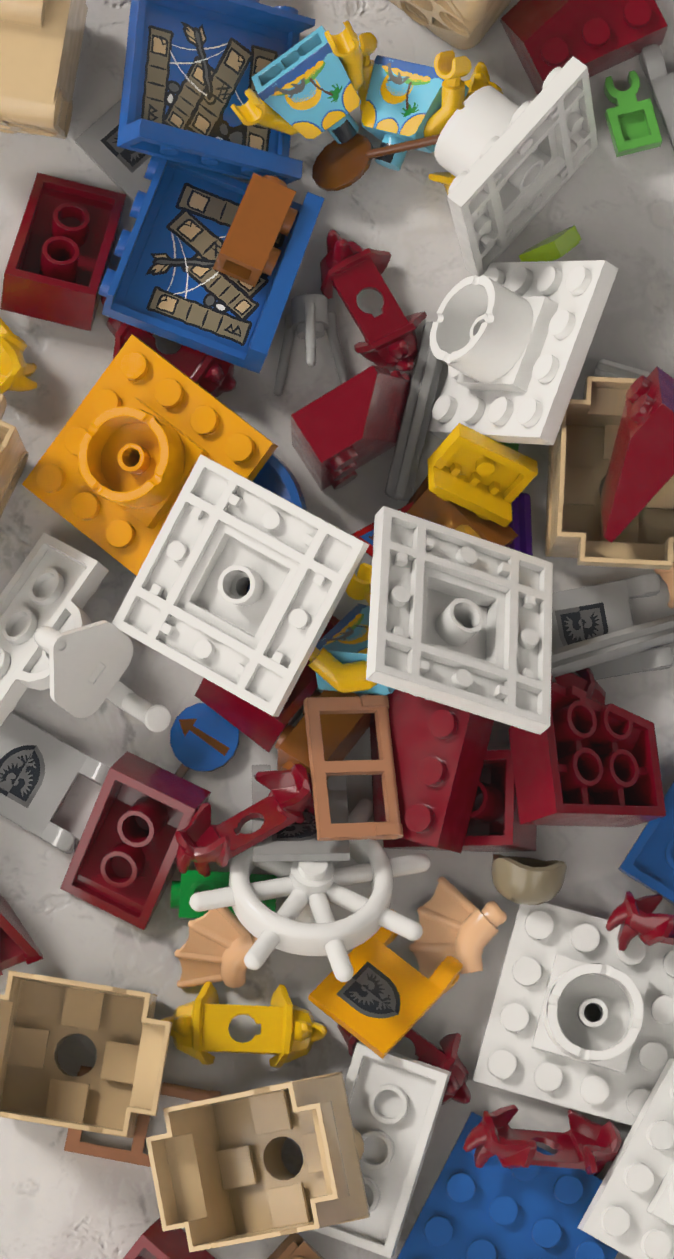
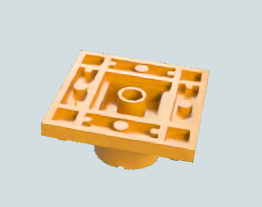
(133, 449)

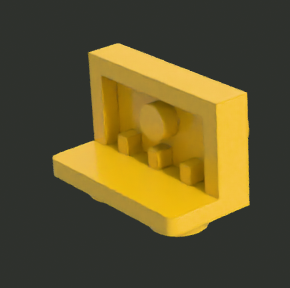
(479, 474)

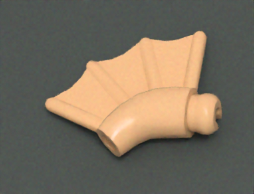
(454, 928)
(215, 950)

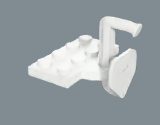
(55, 644)

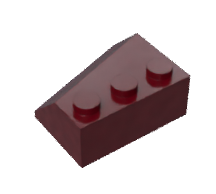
(590, 30)
(350, 425)
(588, 766)
(436, 768)

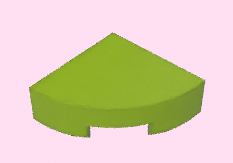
(552, 247)

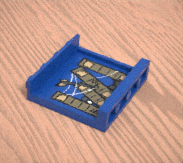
(188, 69)
(168, 262)

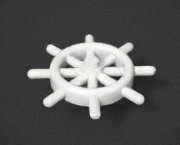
(305, 919)

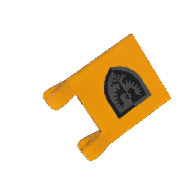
(384, 993)

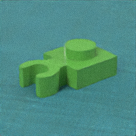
(631, 122)

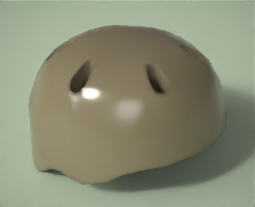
(527, 879)

